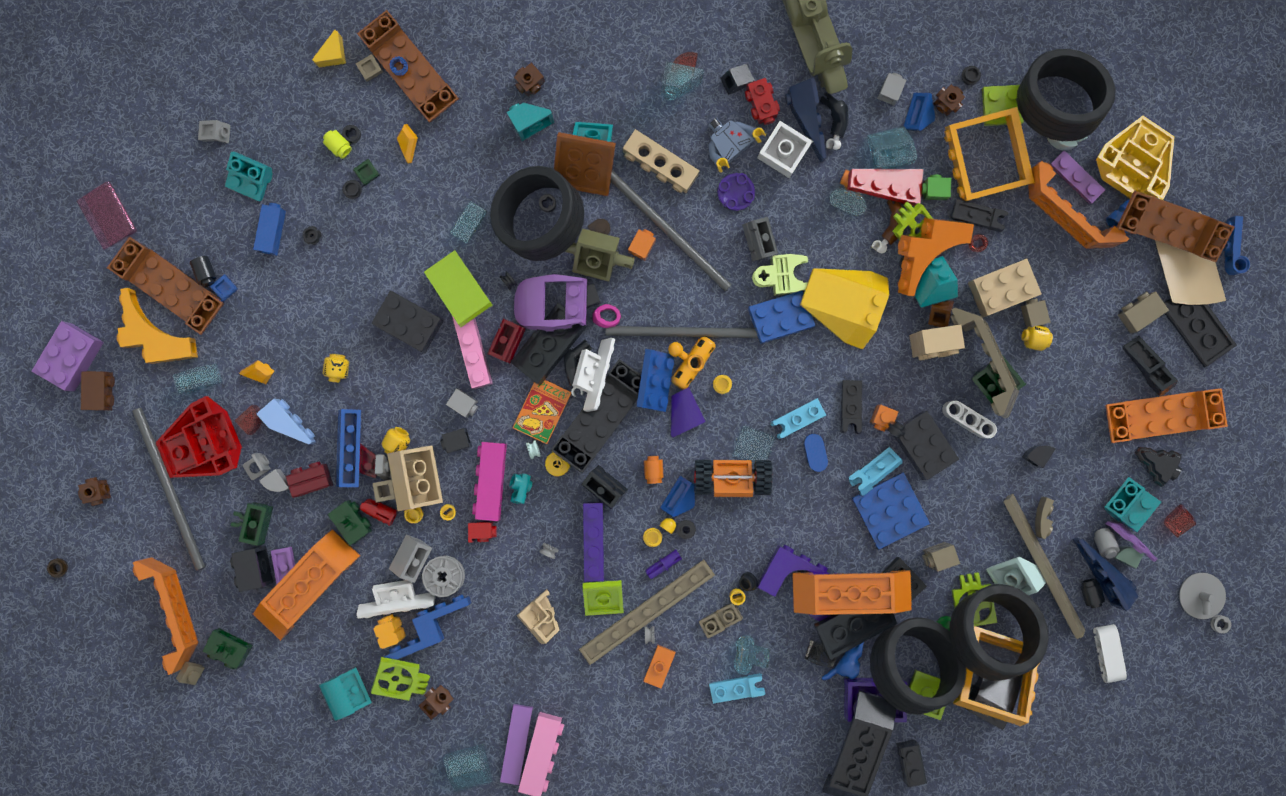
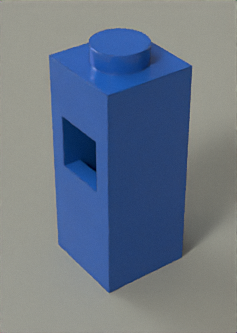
(269, 229)

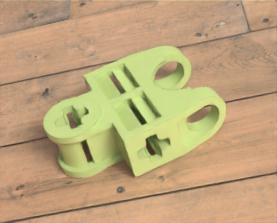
(781, 274)

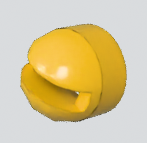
(450, 515)
(668, 524)
(739, 599)

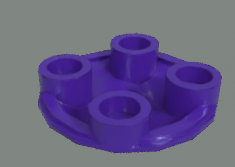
(736, 191)

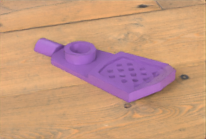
(1128, 535)

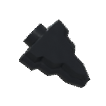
(1160, 464)

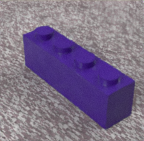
(593, 541)

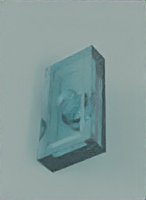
(468, 222)

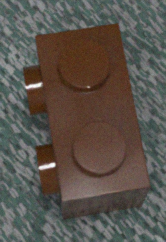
(97, 390)

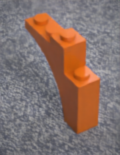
(920, 251)

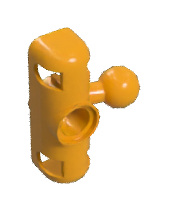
(700, 353)

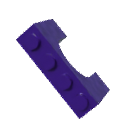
(781, 565)

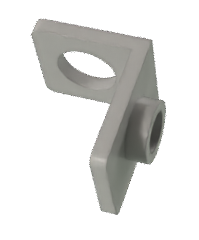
(261, 461)

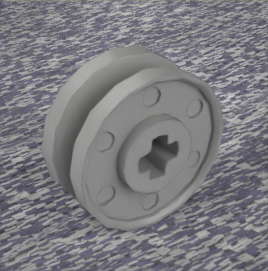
(431, 576)

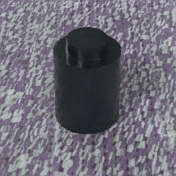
(203, 271)

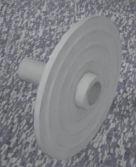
(1202, 595)

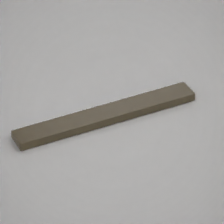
(1044, 566)
(646, 612)

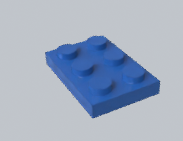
(780, 317)
(655, 380)

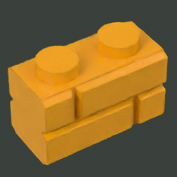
(389, 631)

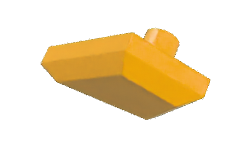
(407, 140)
(258, 372)

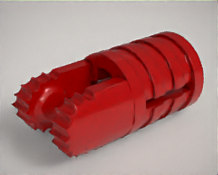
(379, 511)

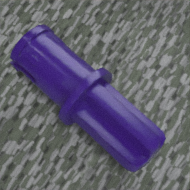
(663, 564)

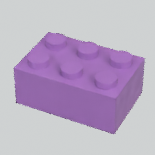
(66, 356)

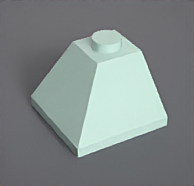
(1018, 574)

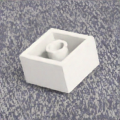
(784, 149)

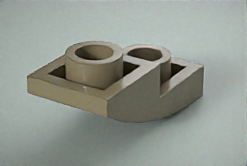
(1044, 526)
(720, 619)

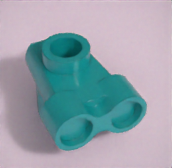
(521, 485)

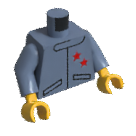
(730, 141)

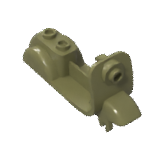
(819, 43)

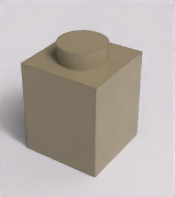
(1035, 313)
(383, 491)

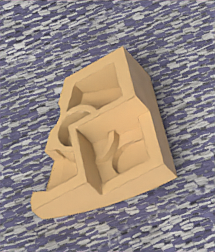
(539, 618)

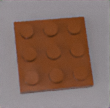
(585, 162)

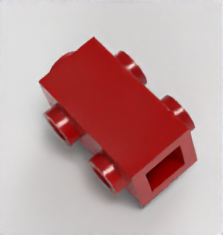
(763, 104)

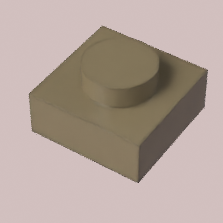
(369, 67)
(190, 673)

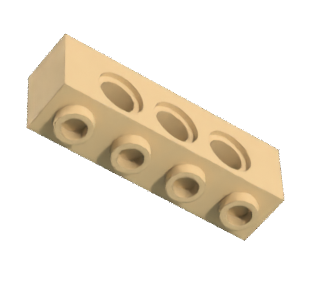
(672, 162)

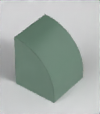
(1129, 556)

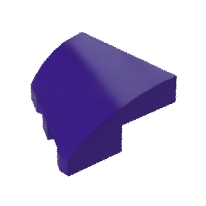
(684, 412)

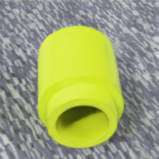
(337, 144)

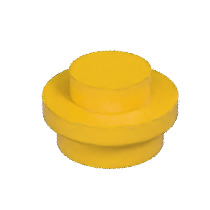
(722, 384)
(413, 515)
(652, 537)

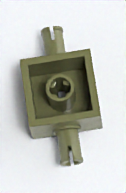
(597, 255)

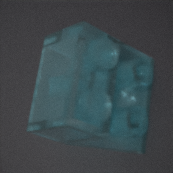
(892, 148)

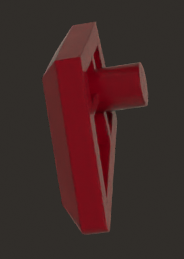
(367, 462)

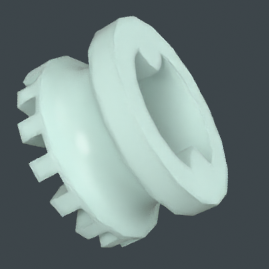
(533, 448)

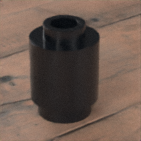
(1092, 593)

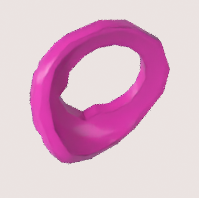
(600, 321)

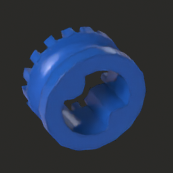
(398, 59)

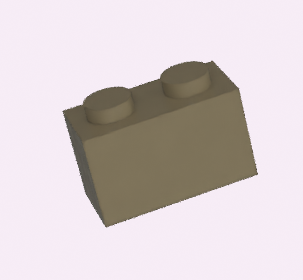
(1142, 312)
(940, 556)

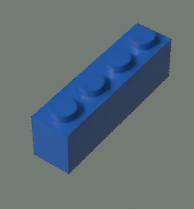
(348, 448)

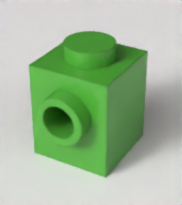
(936, 188)

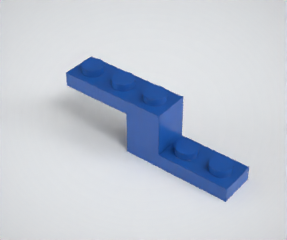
(428, 627)

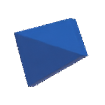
(920, 112)
(680, 498)

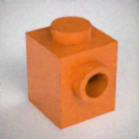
(642, 244)
(882, 416)

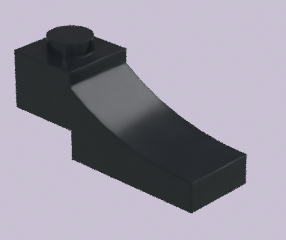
(1150, 365)

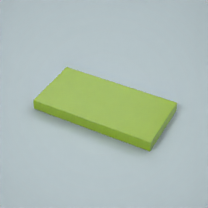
(458, 288)

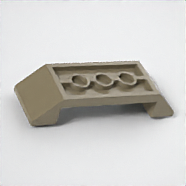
(1003, 402)

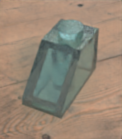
(197, 378)

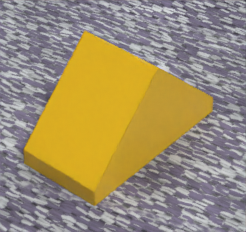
(331, 52)

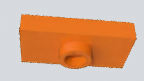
(659, 666)

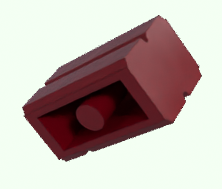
(506, 341)
(309, 480)

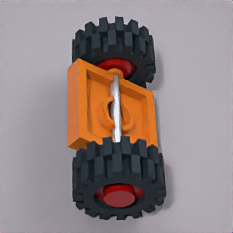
(733, 478)

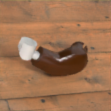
(888, 236)

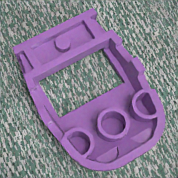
(530, 303)

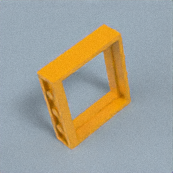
(1018, 145)
(1027, 692)

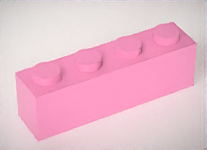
(473, 354)
(540, 755)

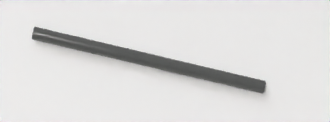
(670, 232)
(681, 332)
(168, 489)

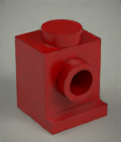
(481, 531)

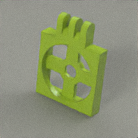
(907, 219)
(970, 587)
(417, 683)

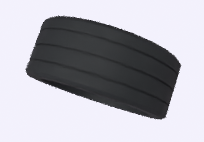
(1076, 67)
(514, 191)
(1028, 617)
(889, 681)

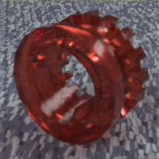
(981, 248)

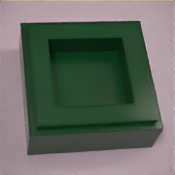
(366, 172)

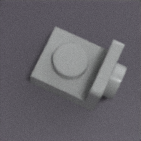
(214, 131)
(382, 467)

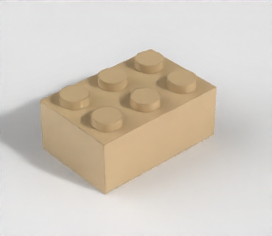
(1004, 288)
(937, 342)
(415, 478)

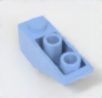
(280, 419)

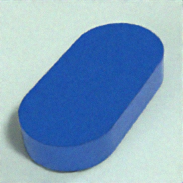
(815, 452)

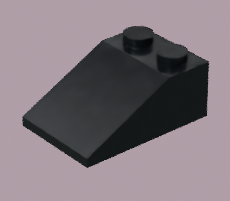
(996, 694)

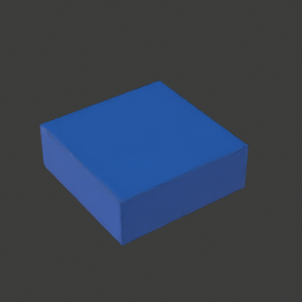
(224, 287)

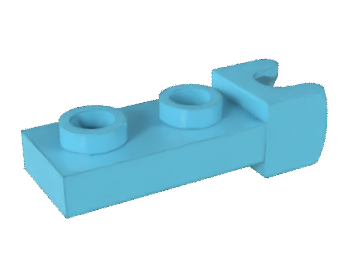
(799, 418)
(875, 471)
(736, 688)

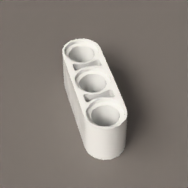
(978, 420)
(1110, 652)

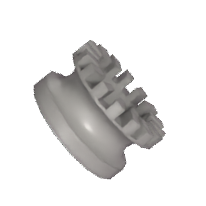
(548, 551)
(1215, 619)
(649, 635)

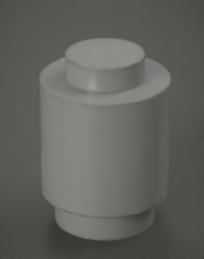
(1106, 543)

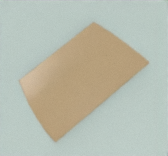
(1190, 277)

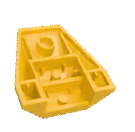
(1138, 159)
(847, 302)

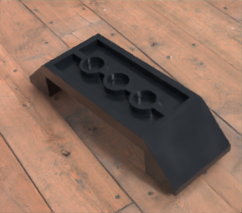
(593, 428)
(862, 747)

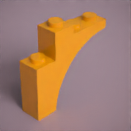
(139, 332)

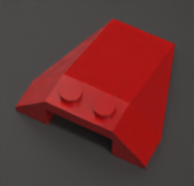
(200, 442)

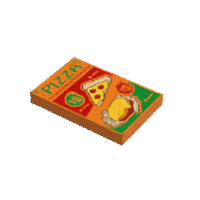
(542, 411)

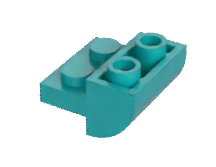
(247, 176)
(1132, 505)
(345, 694)

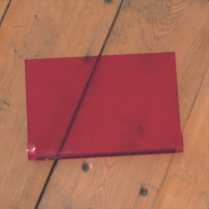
(106, 215)

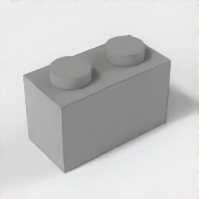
(410, 558)

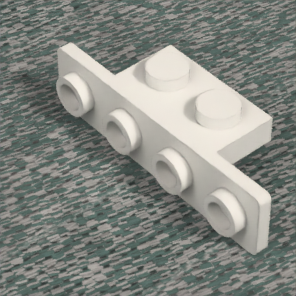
(592, 373)
(394, 598)

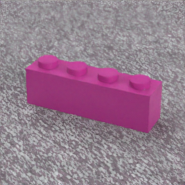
(490, 481)

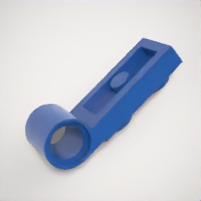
(1233, 248)

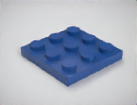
(891, 511)

